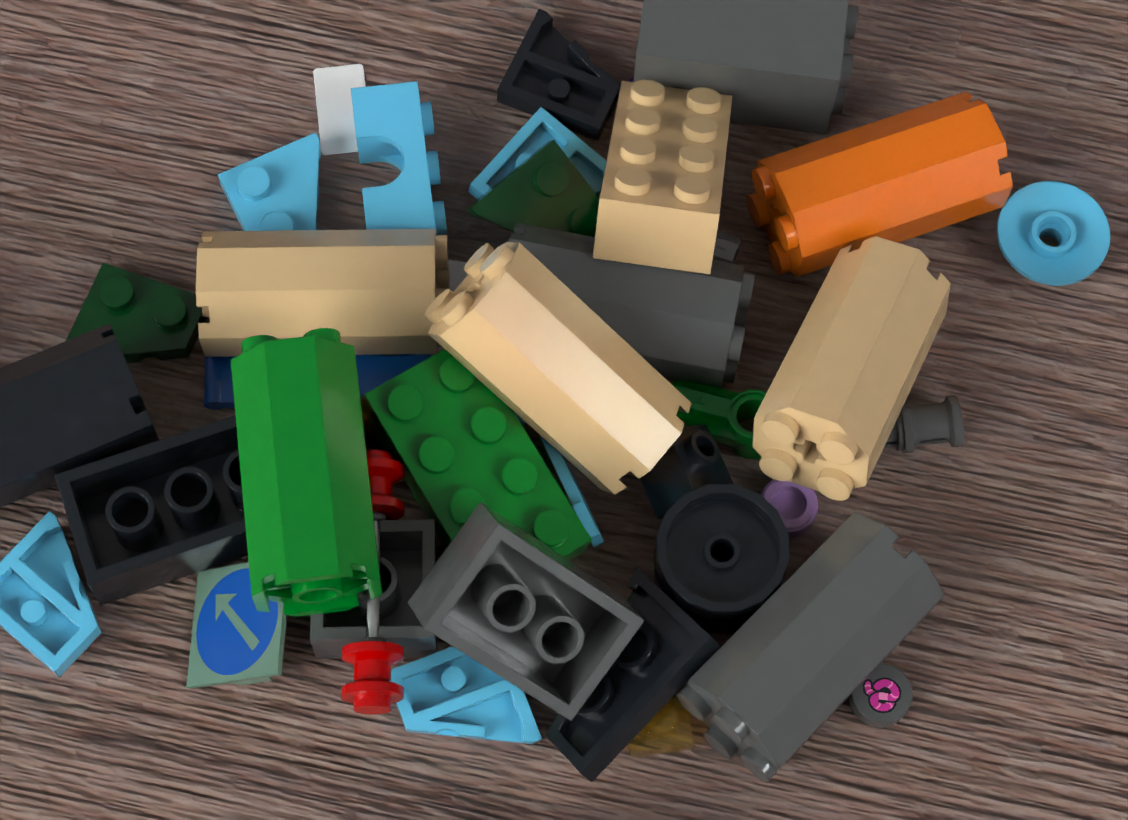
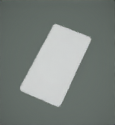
(336, 108)

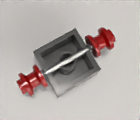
(382, 628)

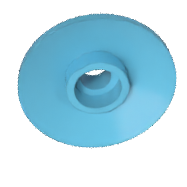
(1060, 213)

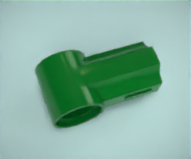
(722, 413)

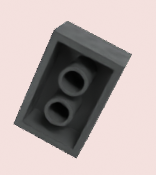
(525, 612)

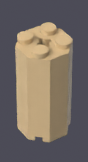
(297, 281)
(558, 365)
(850, 368)

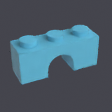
(392, 130)

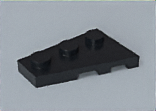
(638, 684)

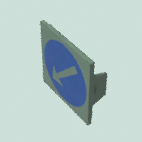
(229, 635)

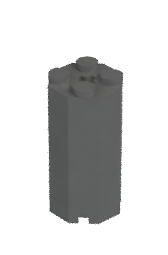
(673, 318)
(810, 645)

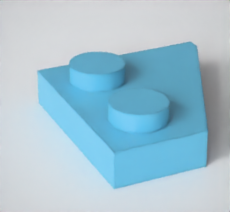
(277, 188)

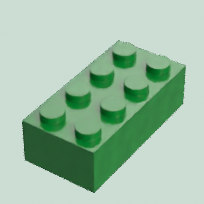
(468, 450)

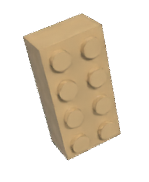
(664, 177)

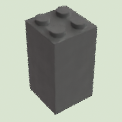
(774, 57)

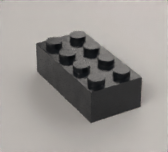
(157, 511)

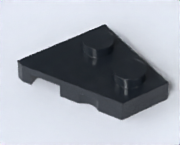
(559, 79)

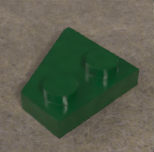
(541, 193)
(143, 314)

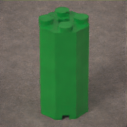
(304, 473)

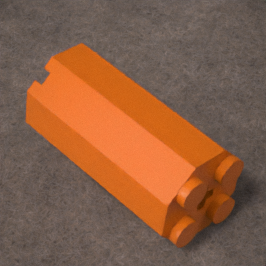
(880, 182)

